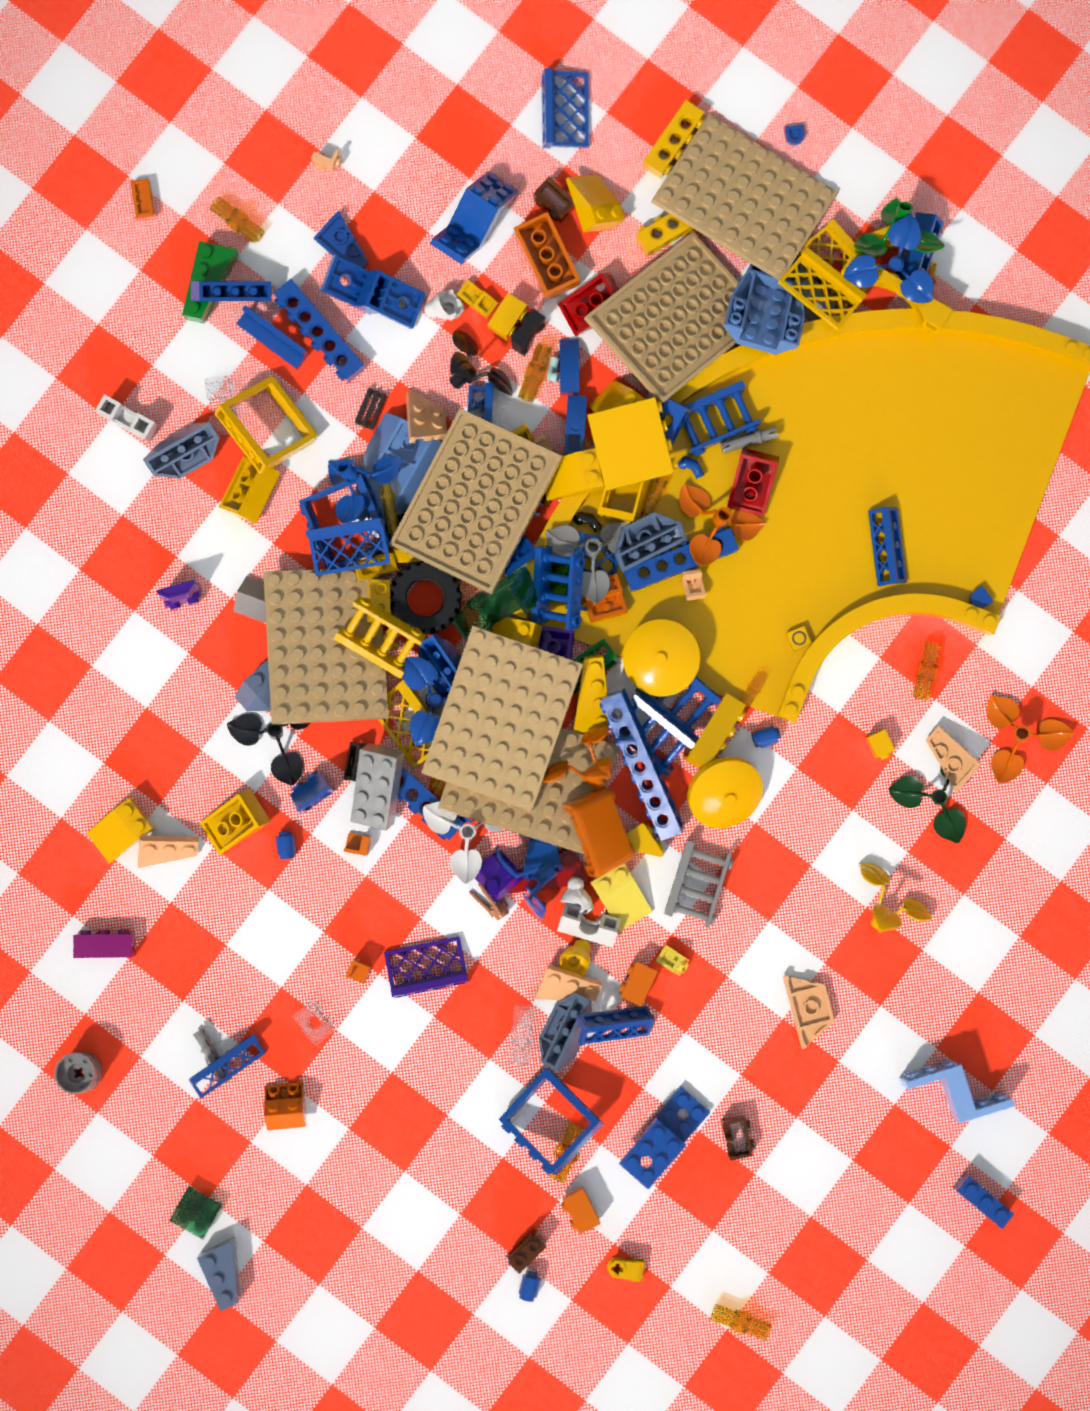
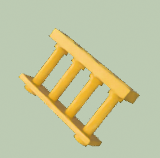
(371, 652)

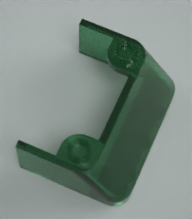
(485, 610)

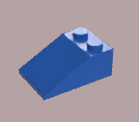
(312, 792)

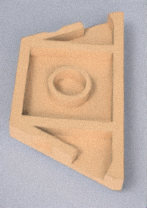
(424, 418)
(809, 1008)

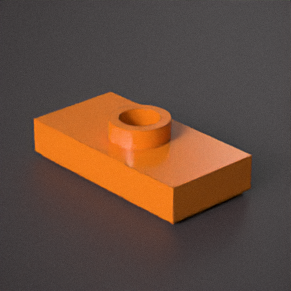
(142, 199)

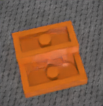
(610, 606)

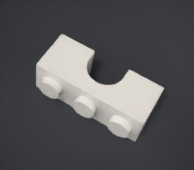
(125, 418)
(575, 924)

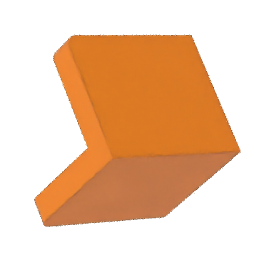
(357, 844)
(358, 971)

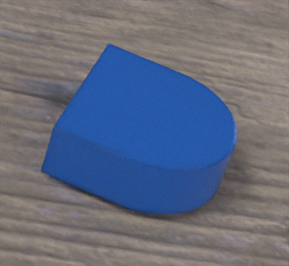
(794, 134)
(980, 598)

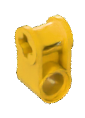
(631, 1268)

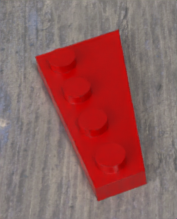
(571, 868)

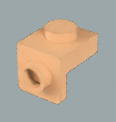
(322, 162)
(693, 584)

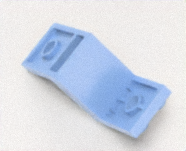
(957, 1091)

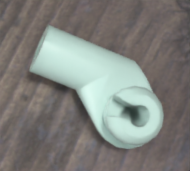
(552, 376)

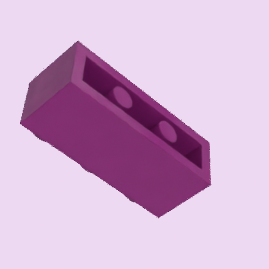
(103, 944)

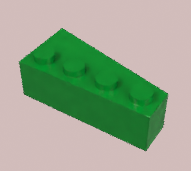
(210, 264)

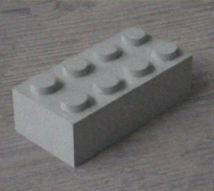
(377, 786)

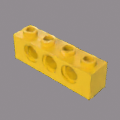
(687, 113)
(651, 244)

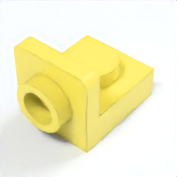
(673, 960)

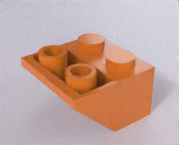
(285, 1106)

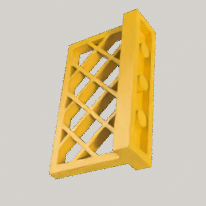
(843, 242)
(830, 280)
(416, 704)

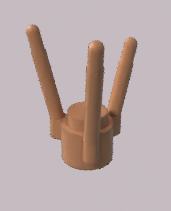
(497, 909)

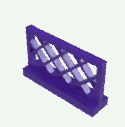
(427, 984)

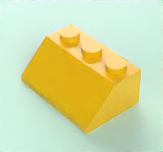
(248, 491)

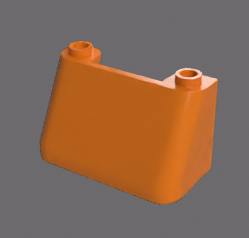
(599, 831)

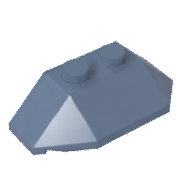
(183, 451)
(646, 539)
(255, 690)
(561, 1032)

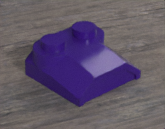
(180, 594)
(557, 641)
(496, 878)

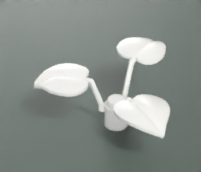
(462, 863)

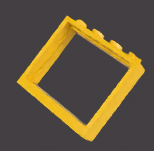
(246, 441)

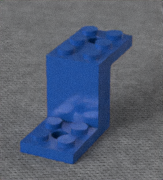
(474, 217)

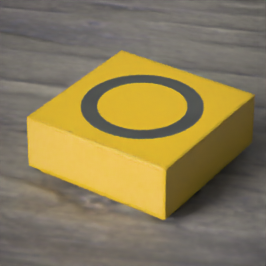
(798, 638)

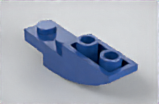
(575, 424)

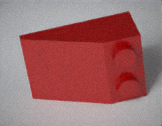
(585, 300)
(753, 482)

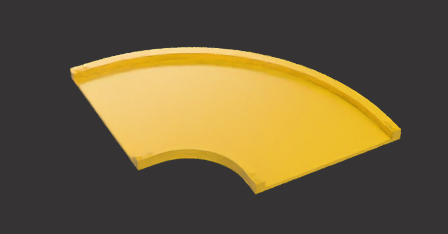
(865, 420)

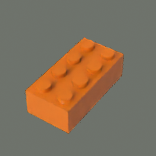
(546, 256)

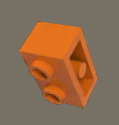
(637, 983)
(580, 1209)

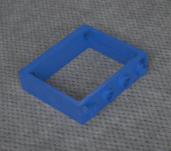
(313, 523)
(595, 1123)

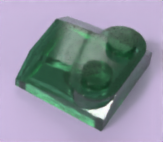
(195, 1213)

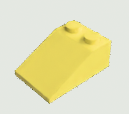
(621, 896)

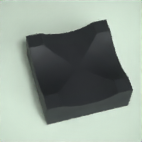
(521, 337)

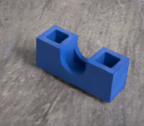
(983, 1201)

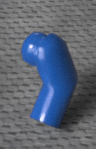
(690, 463)

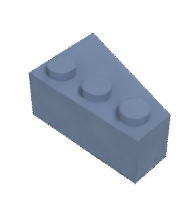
(221, 1273)

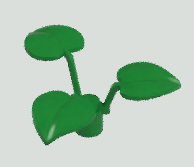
(892, 212)

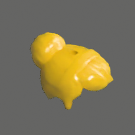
(581, 951)

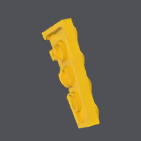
(591, 691)

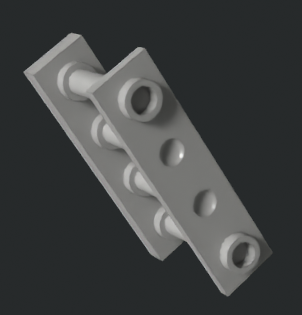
(679, 888)

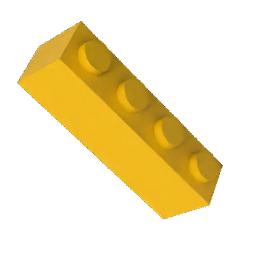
(716, 732)

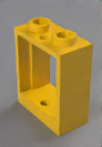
(605, 511)

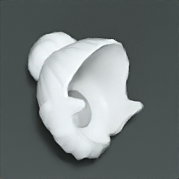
(444, 300)
(577, 895)

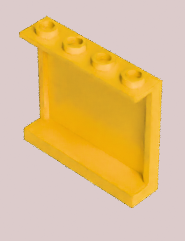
(632, 443)

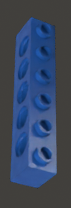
(289, 292)
(636, 582)
(424, 795)

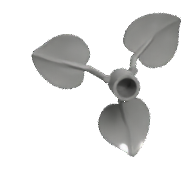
(565, 540)

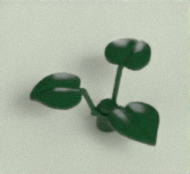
(908, 793)

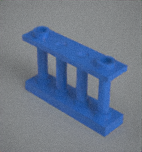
(718, 399)
(541, 581)
(695, 686)
(671, 726)

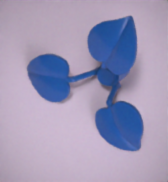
(917, 286)
(346, 470)
(416, 675)
(542, 876)

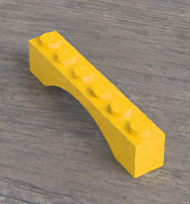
(930, 314)

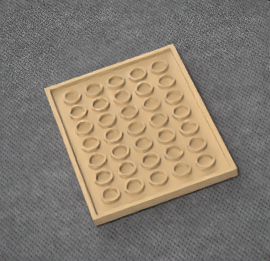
(744, 197)
(669, 318)
(476, 501)
(309, 670)
(502, 718)
(548, 819)

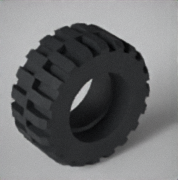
(451, 597)

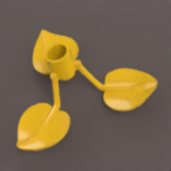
(883, 917)

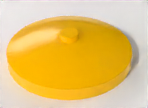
(661, 657)
(725, 792)

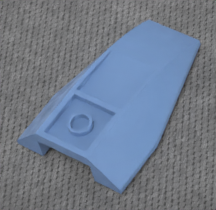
(765, 313)
(392, 440)

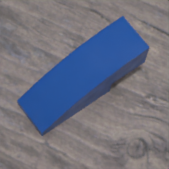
(569, 366)

